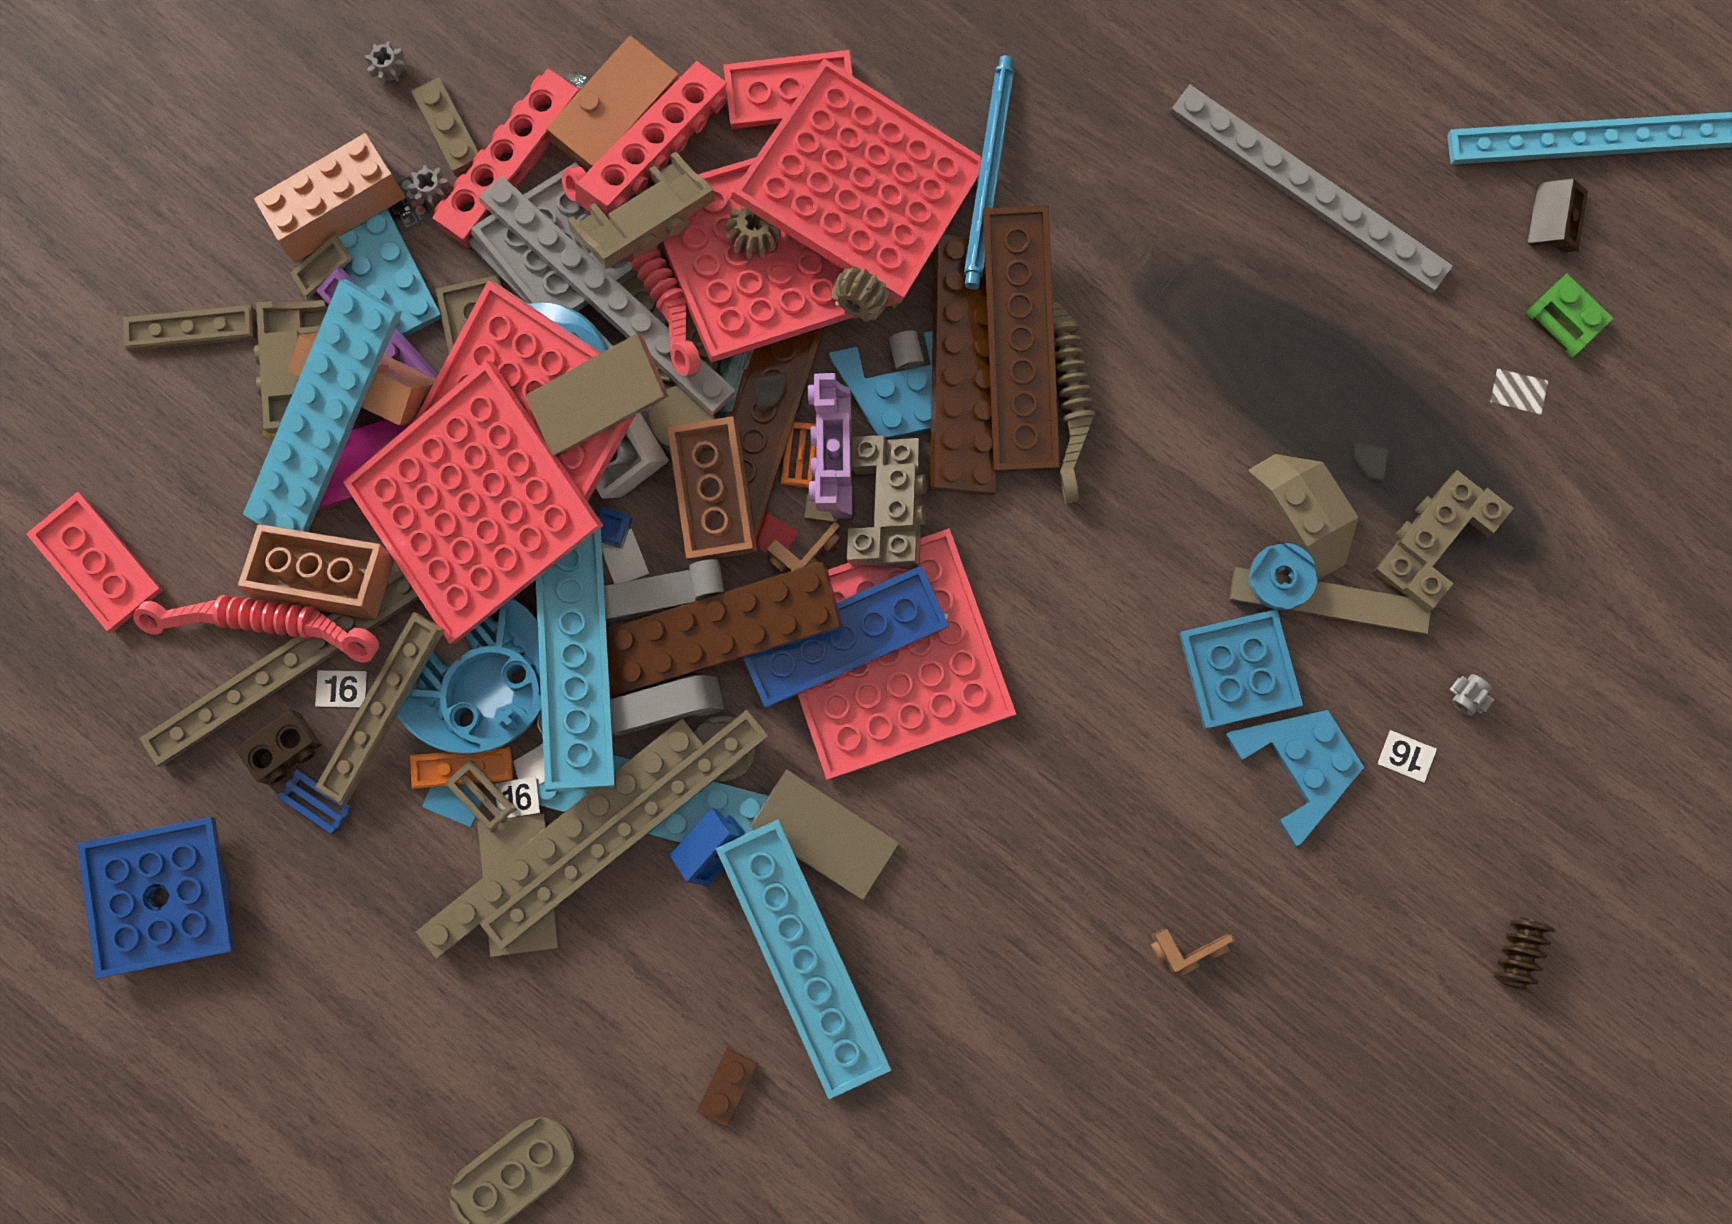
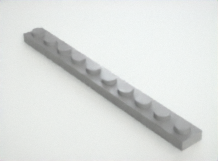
(1311, 189)
(600, 289)

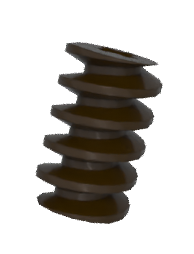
(1523, 954)

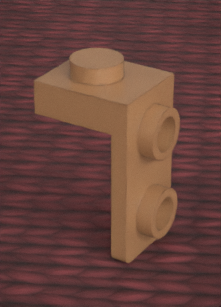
(784, 560)
(1166, 950)

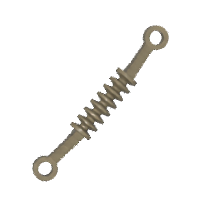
(1080, 419)

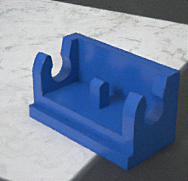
(697, 852)

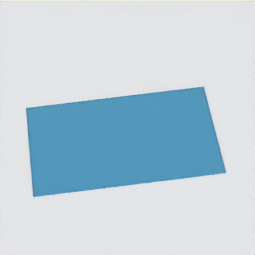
(446, 803)

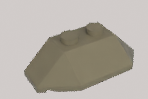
(1308, 508)

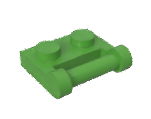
(1575, 309)

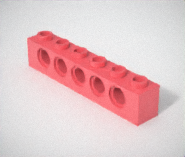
(655, 126)
(526, 152)

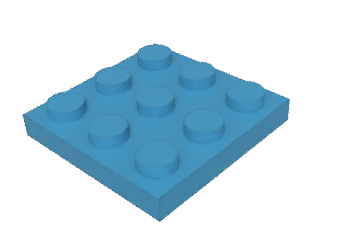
(1240, 669)

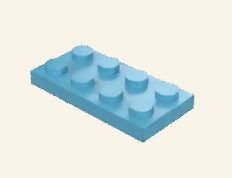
(388, 271)

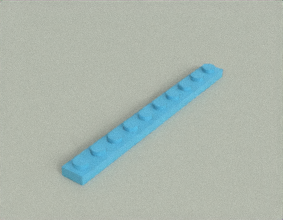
(1590, 138)

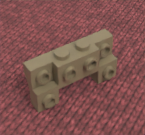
(647, 218)
(277, 335)
(898, 506)
(1439, 522)

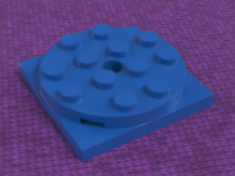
(119, 888)

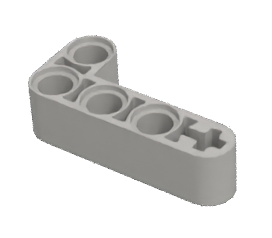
(663, 592)
(666, 703)

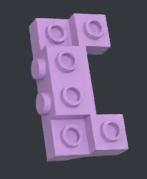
(834, 445)

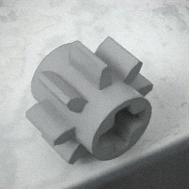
(385, 62)
(425, 193)
(1471, 695)

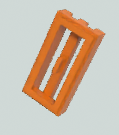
(798, 482)

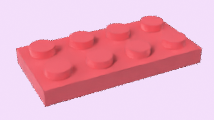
(766, 89)
(94, 562)

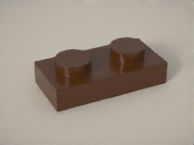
(727, 1087)

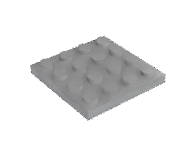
(522, 266)

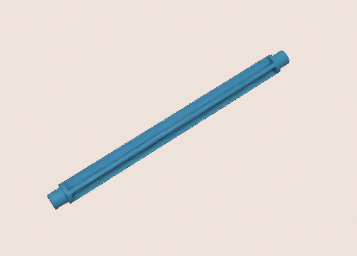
(989, 169)

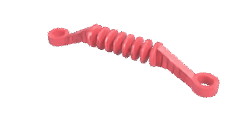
(662, 289)
(259, 617)

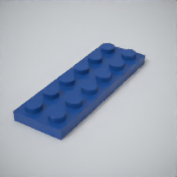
(873, 627)

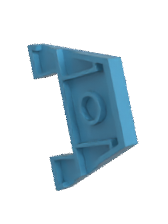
(892, 402)
(1314, 757)

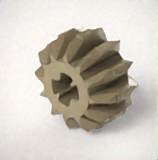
(751, 233)
(860, 293)

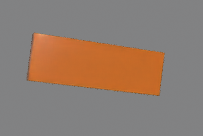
(437, 768)

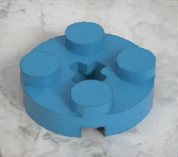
(1280, 557)

